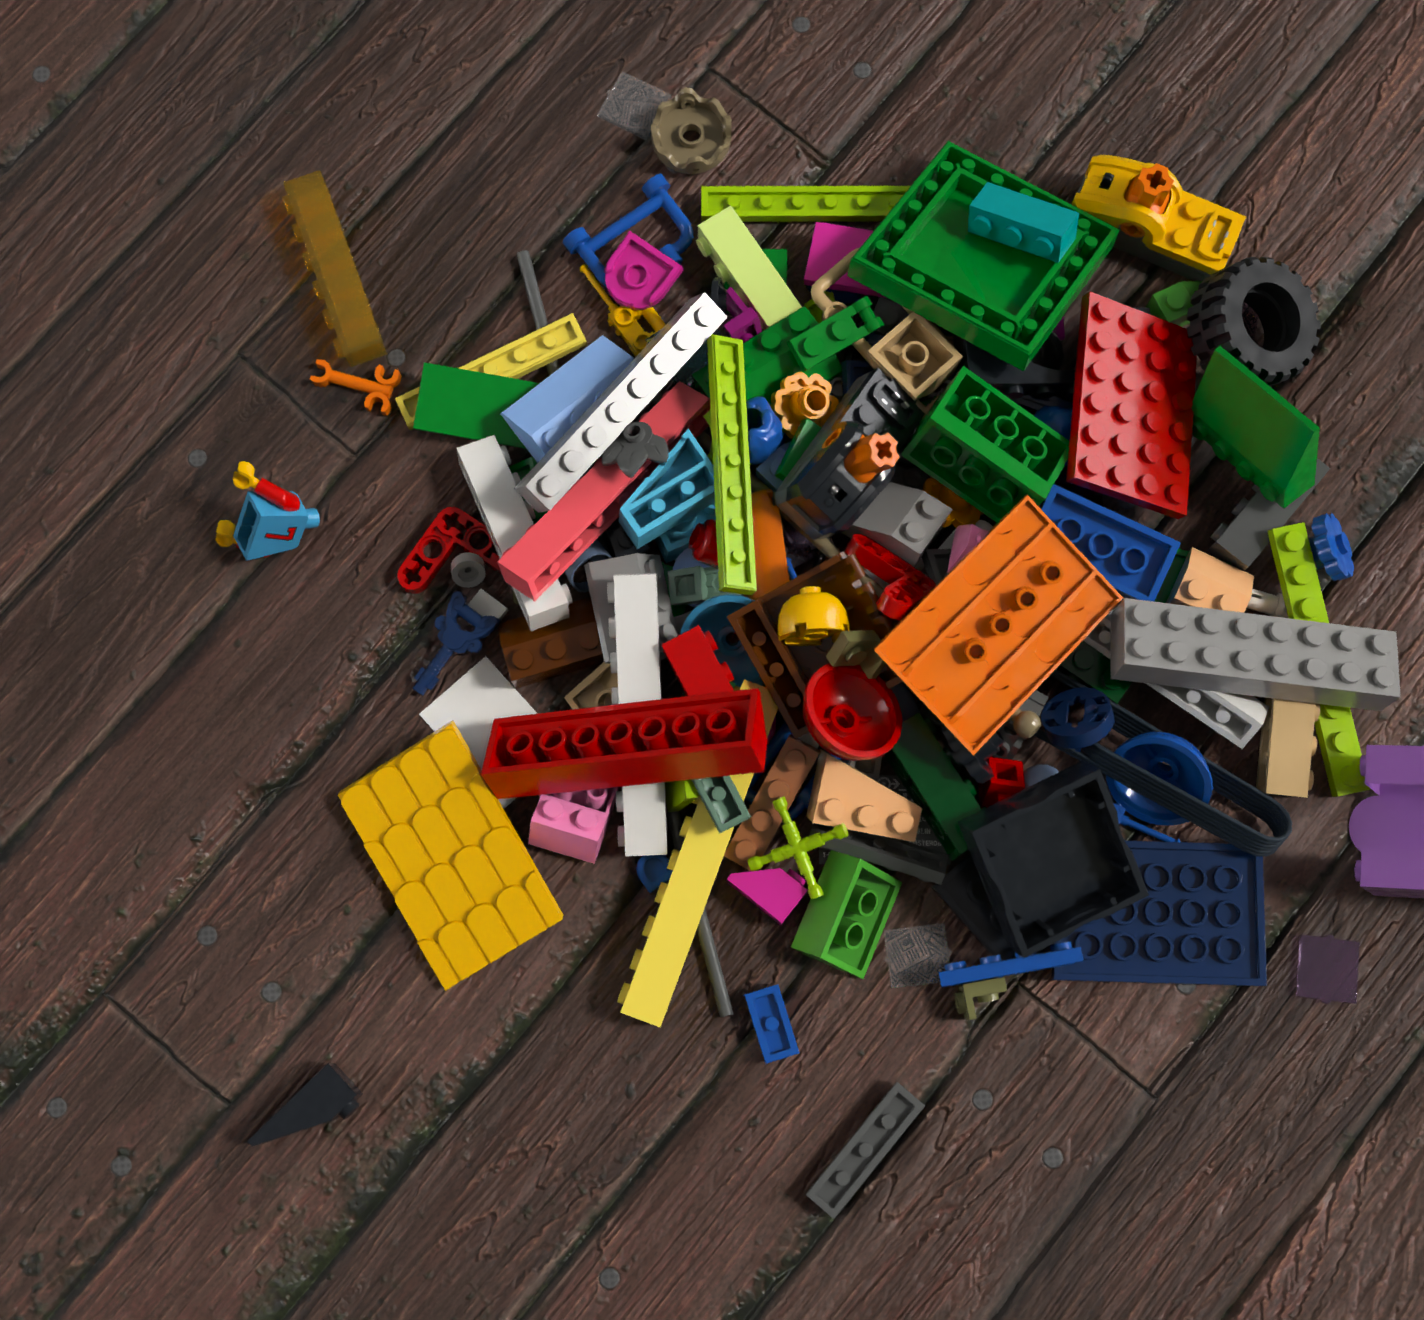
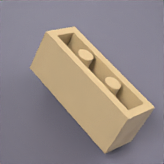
(1287, 748)

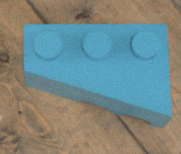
(670, 493)

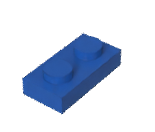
(771, 1024)

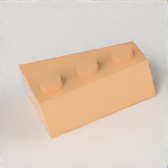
(858, 801)

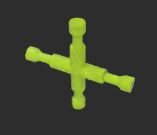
(797, 847)

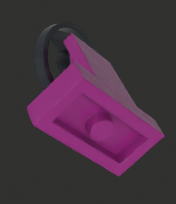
(744, 322)

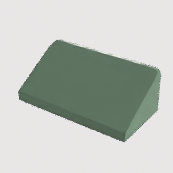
(722, 801)

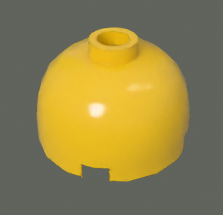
(811, 617)

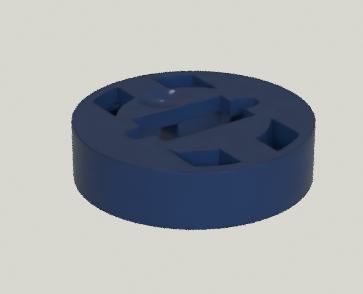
(1096, 723)

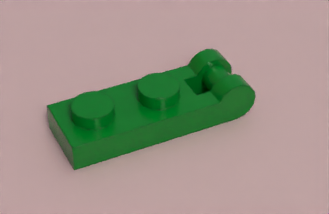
(834, 334)

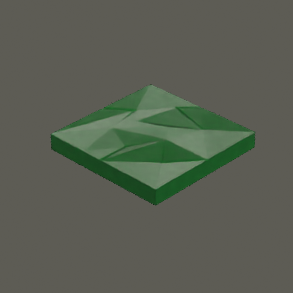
(969, 282)

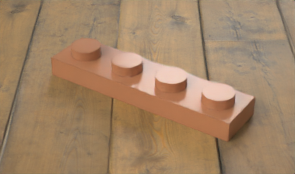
(782, 780)

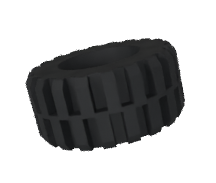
(1279, 302)

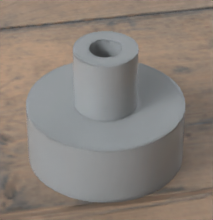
(468, 569)

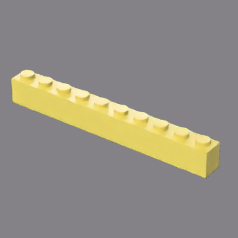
(682, 901)

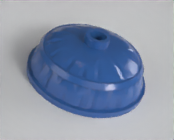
(1185, 771)

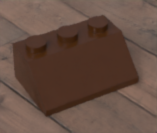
(553, 648)

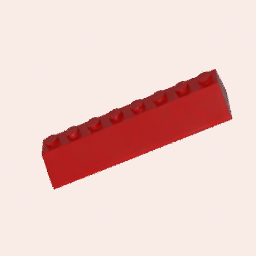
(627, 744)

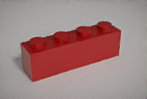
(696, 664)

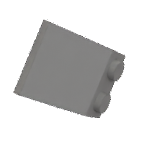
(902, 521)

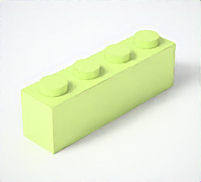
(745, 267)

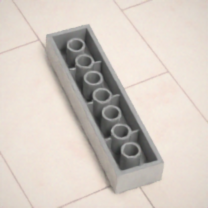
(1254, 655)

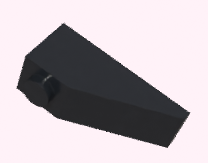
(320, 1101)

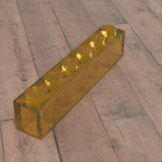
(334, 268)

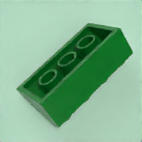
(771, 360)

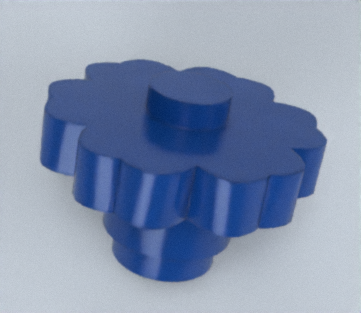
(1331, 547)

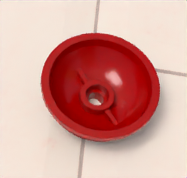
(863, 708)

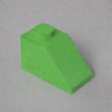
(1173, 302)

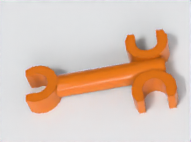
(378, 391)

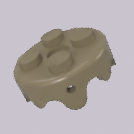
(686, 113)

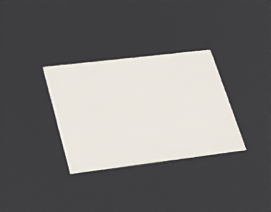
(474, 705)

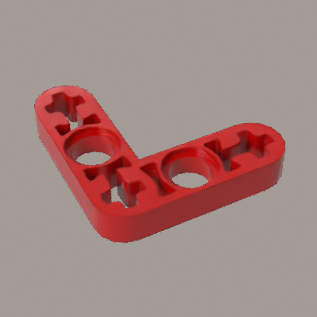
(449, 540)
(906, 582)

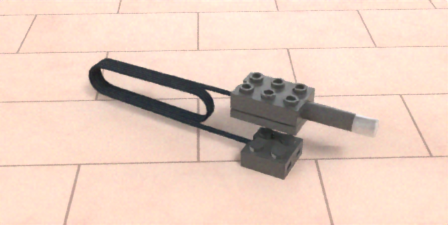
(1158, 789)

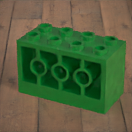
(986, 447)

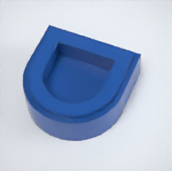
(653, 871)

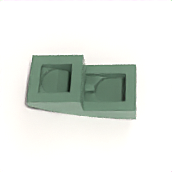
(694, 585)

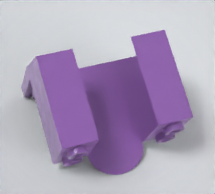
(1391, 825)

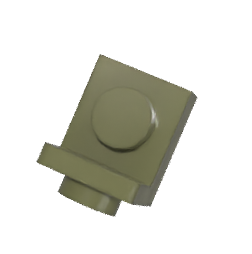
(855, 649)
(984, 991)

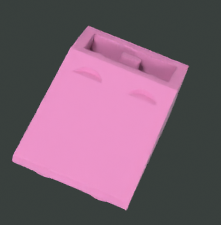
(573, 822)

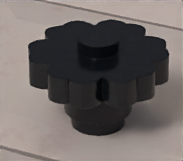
(976, 763)

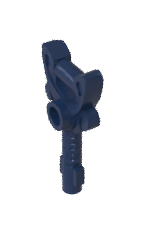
(455, 639)

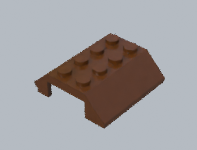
(789, 667)

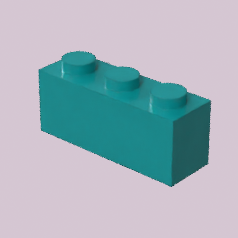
(1023, 222)

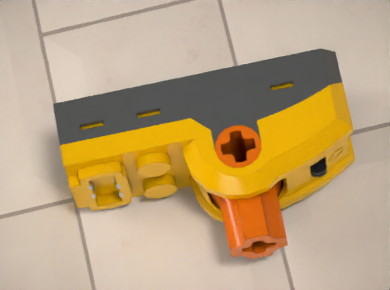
(1158, 217)

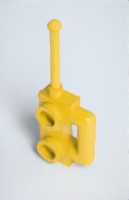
(625, 318)

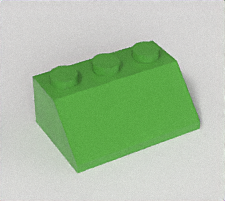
(849, 916)

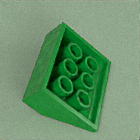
(1255, 429)

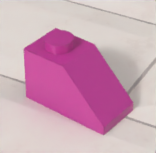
(770, 890)

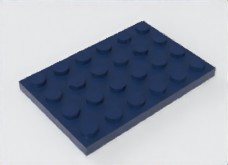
(1192, 928)

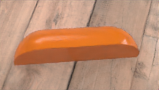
(768, 545)

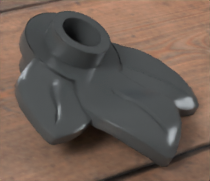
(634, 447)

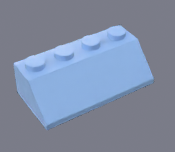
(564, 396)

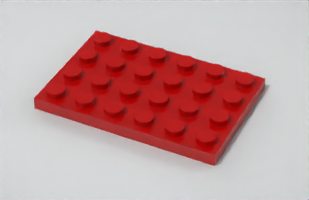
(1132, 407)

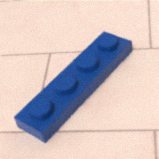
(994, 967)

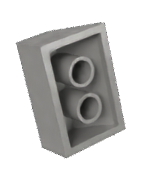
(602, 571)

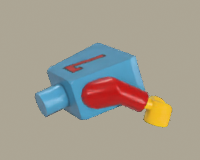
(269, 519)

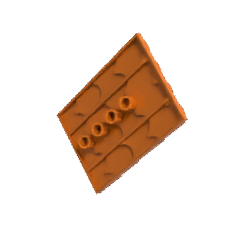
(998, 624)

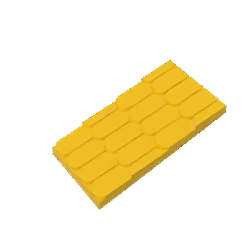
(449, 855)

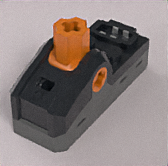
(849, 457)

